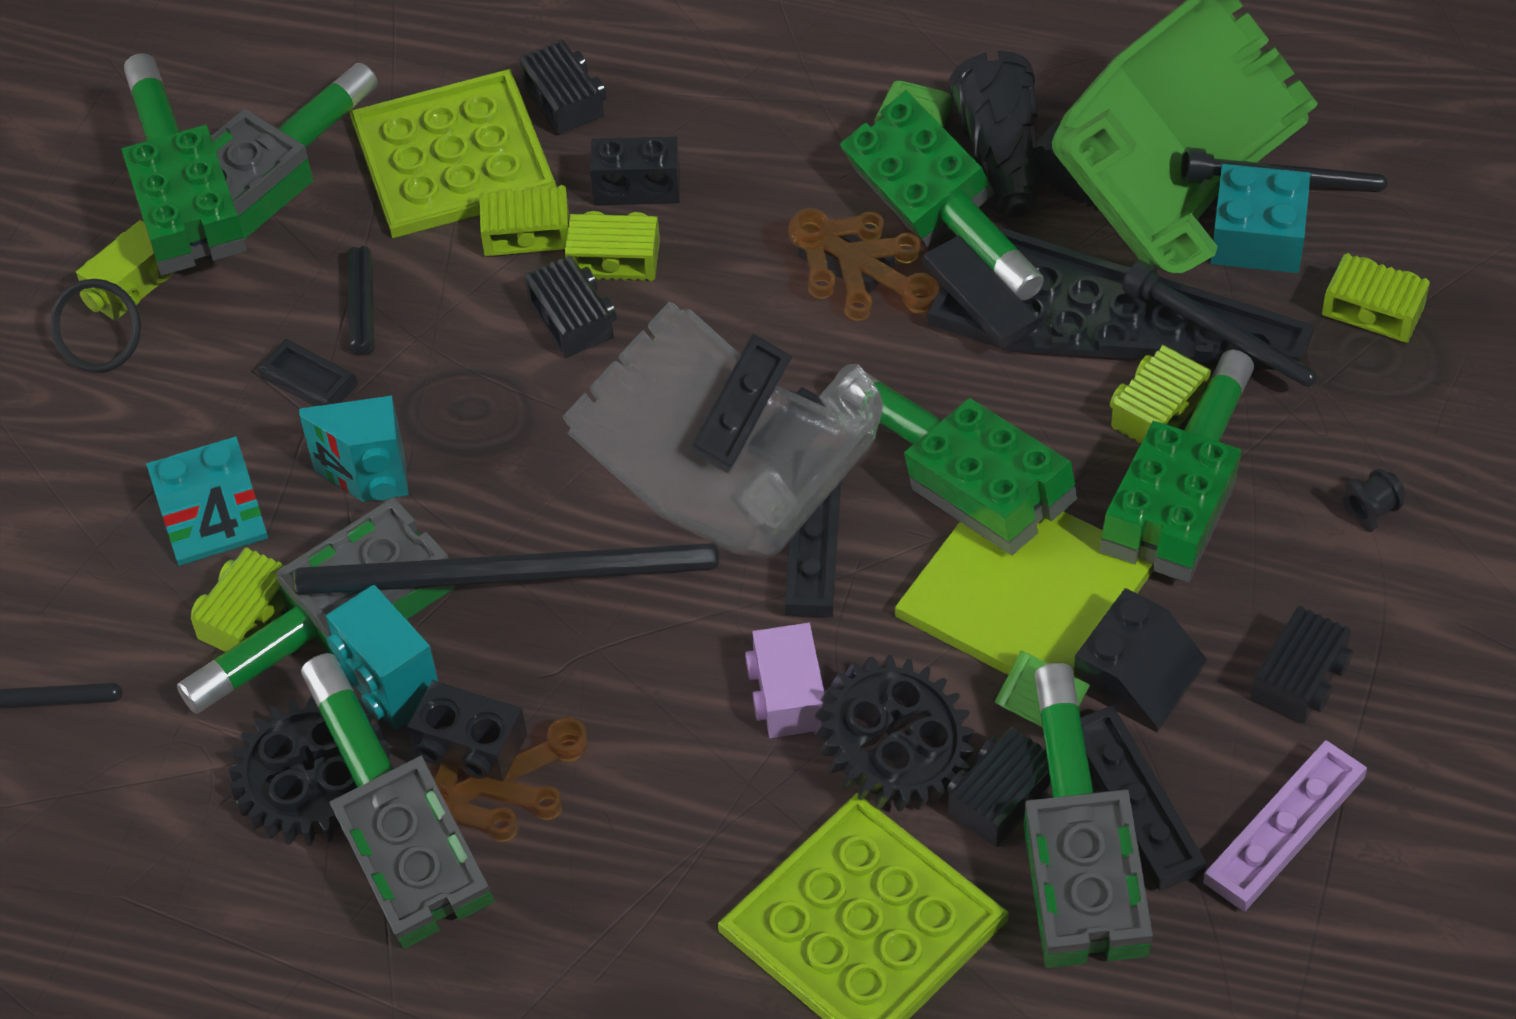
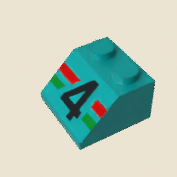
(357, 447)
(207, 501)

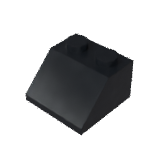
(1139, 660)

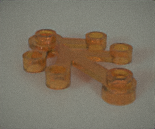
(859, 258)
(458, 795)

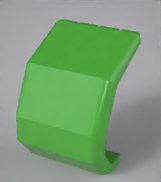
(1178, 87)

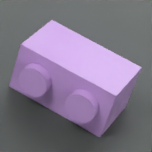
(788, 679)

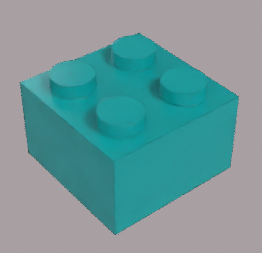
(1261, 218)
(381, 656)

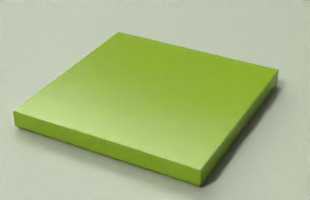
(446, 147)
(1033, 601)
(863, 919)

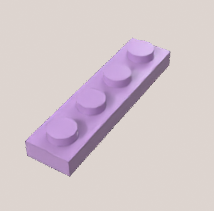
(1284, 825)

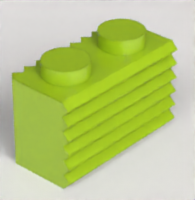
(524, 220)
(615, 244)
(1376, 297)
(1162, 391)
(240, 602)

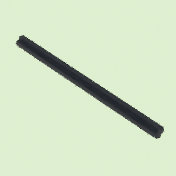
(505, 568)

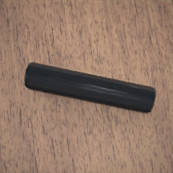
(360, 300)

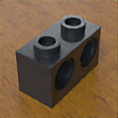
(635, 171)
(470, 722)

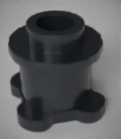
(1373, 497)

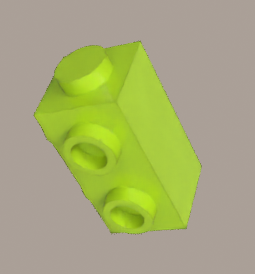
(124, 262)

